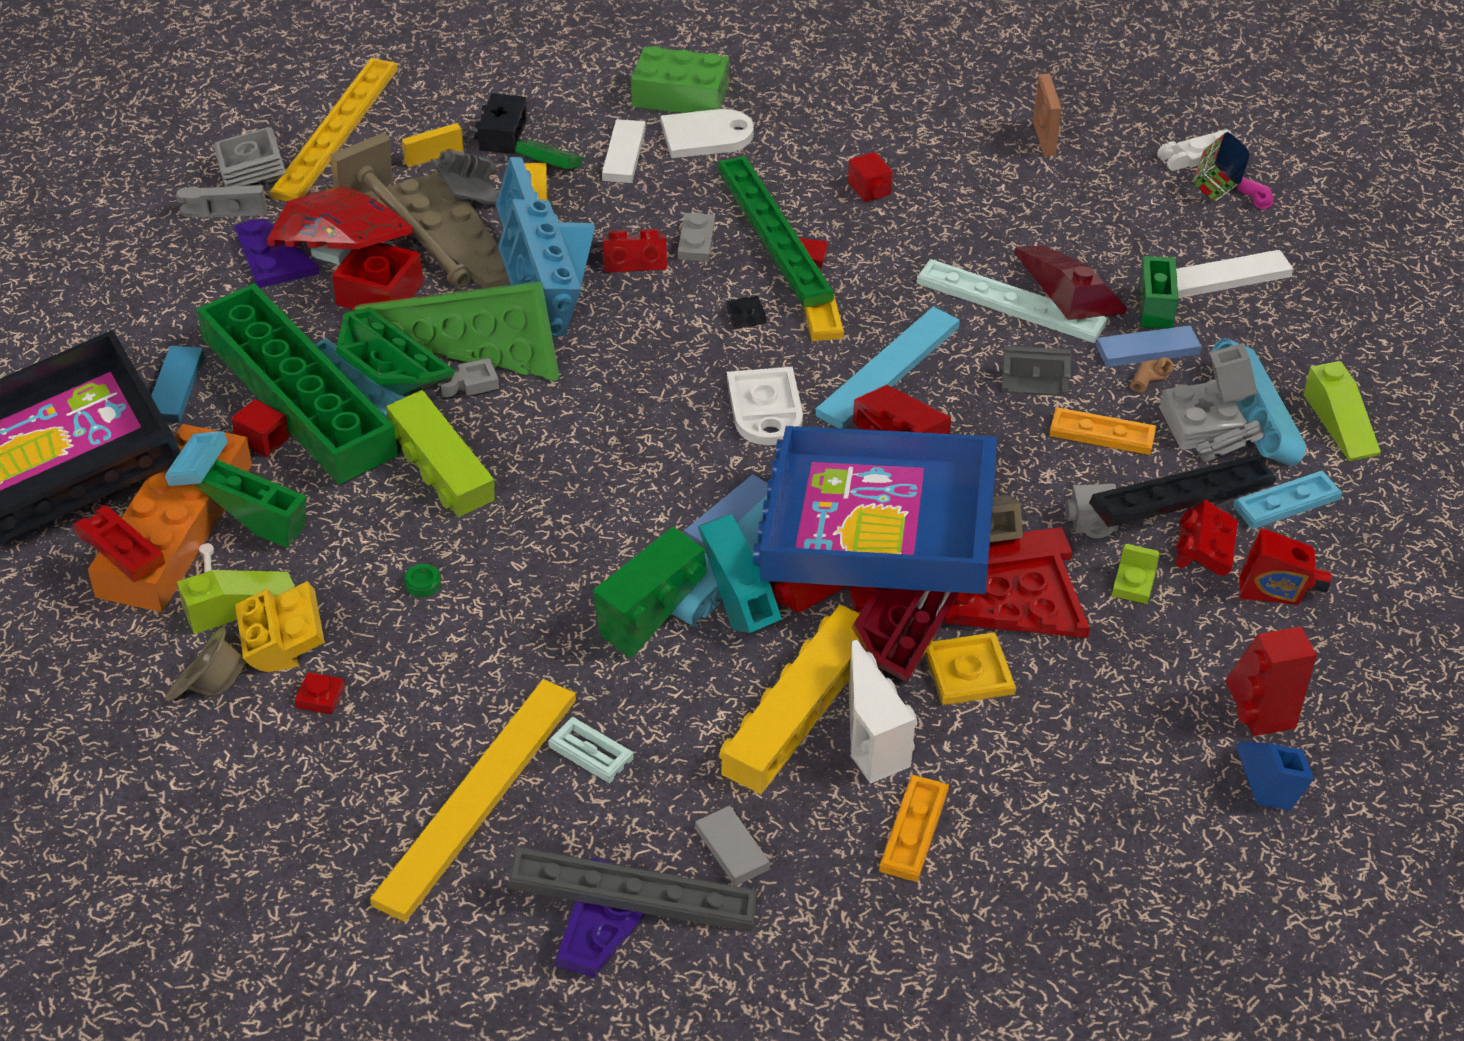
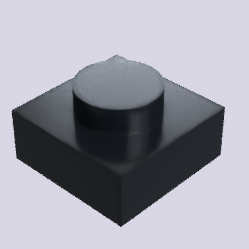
(746, 312)

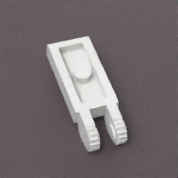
(1187, 152)

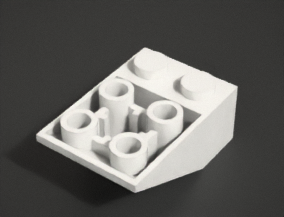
(879, 719)

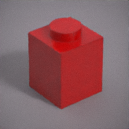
(870, 176)
(262, 426)

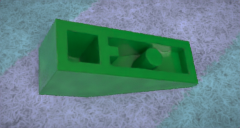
(257, 503)

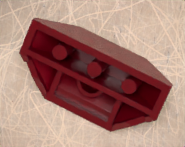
(902, 626)

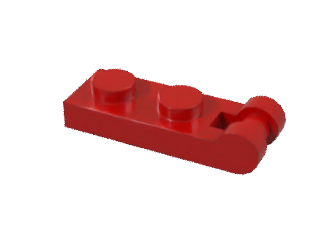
(119, 543)

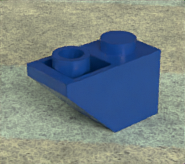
(1275, 773)

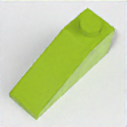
(1341, 409)
(212, 596)

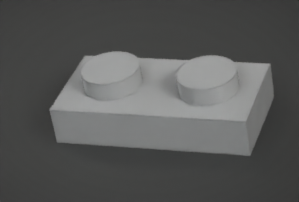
(696, 237)

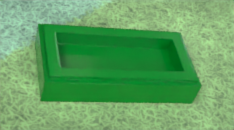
(548, 154)

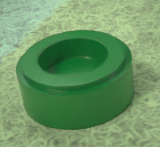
(422, 580)

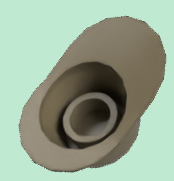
(211, 671)

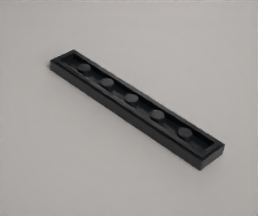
(1181, 490)

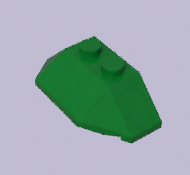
(388, 354)

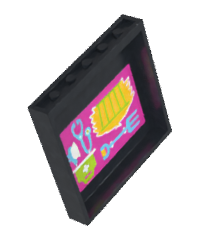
(75, 433)

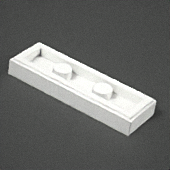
(623, 151)

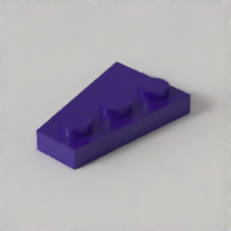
(271, 263)
(594, 936)

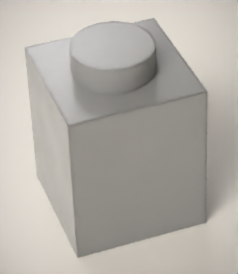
(1233, 373)

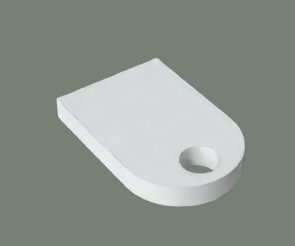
(706, 132)
(764, 400)

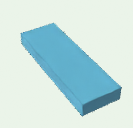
(1287, 499)

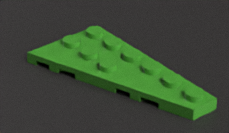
(472, 325)

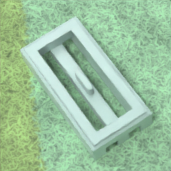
(560, 741)

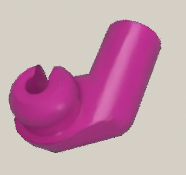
(1260, 193)

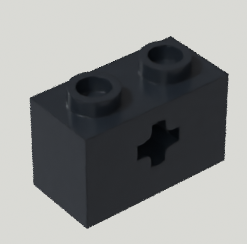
(501, 123)

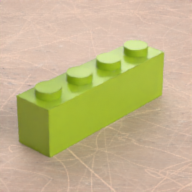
(440, 454)

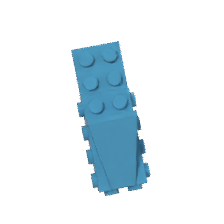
(540, 246)

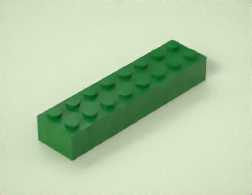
(298, 380)

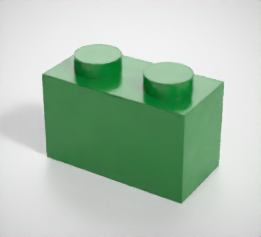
(1158, 292)

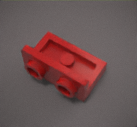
(634, 252)
(1207, 537)

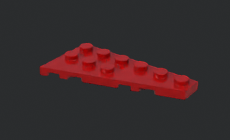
(1021, 595)

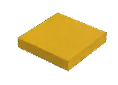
(969, 669)

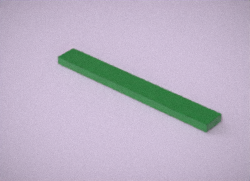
(775, 232)

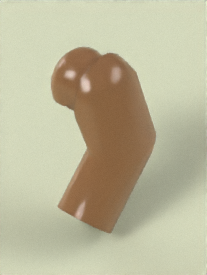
(1150, 372)

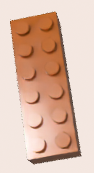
(173, 521)

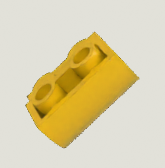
(279, 627)

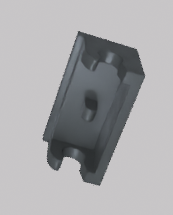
(1036, 371)

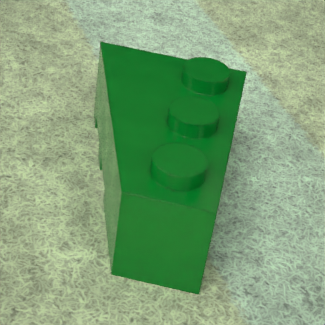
(648, 590)

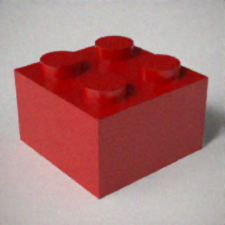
(377, 275)

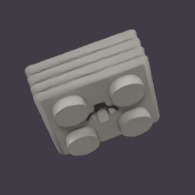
(249, 158)
(1198, 413)

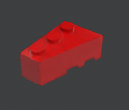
(895, 411)
(1272, 680)

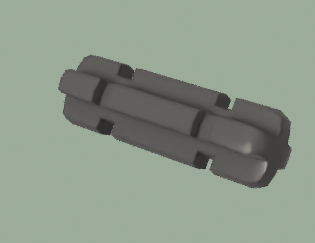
(1230, 441)

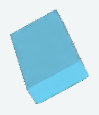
(196, 458)

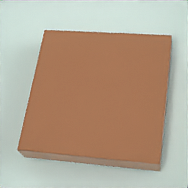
(1047, 115)

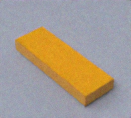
(1102, 431)
(914, 828)

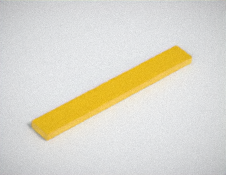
(334, 130)
(472, 801)

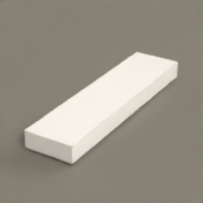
(1232, 273)

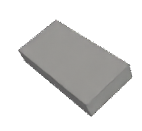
(732, 845)

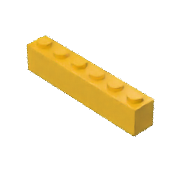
(792, 705)

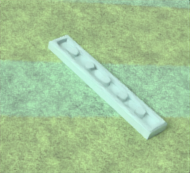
(1007, 299)

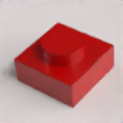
(319, 693)

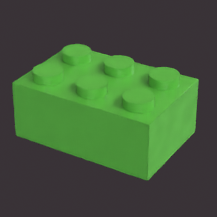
(679, 80)

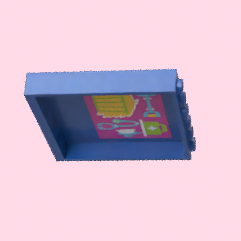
(879, 510)

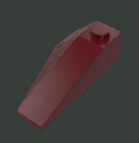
(1070, 283)

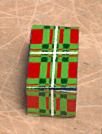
(1225, 152)

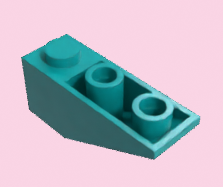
(745, 598)

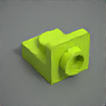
(1136, 573)

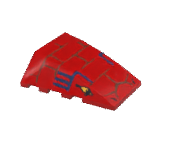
(336, 219)

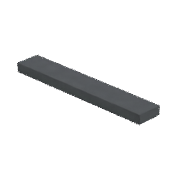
(632, 889)

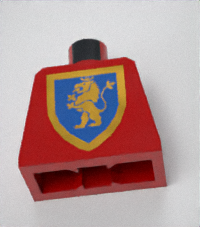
(1280, 570)

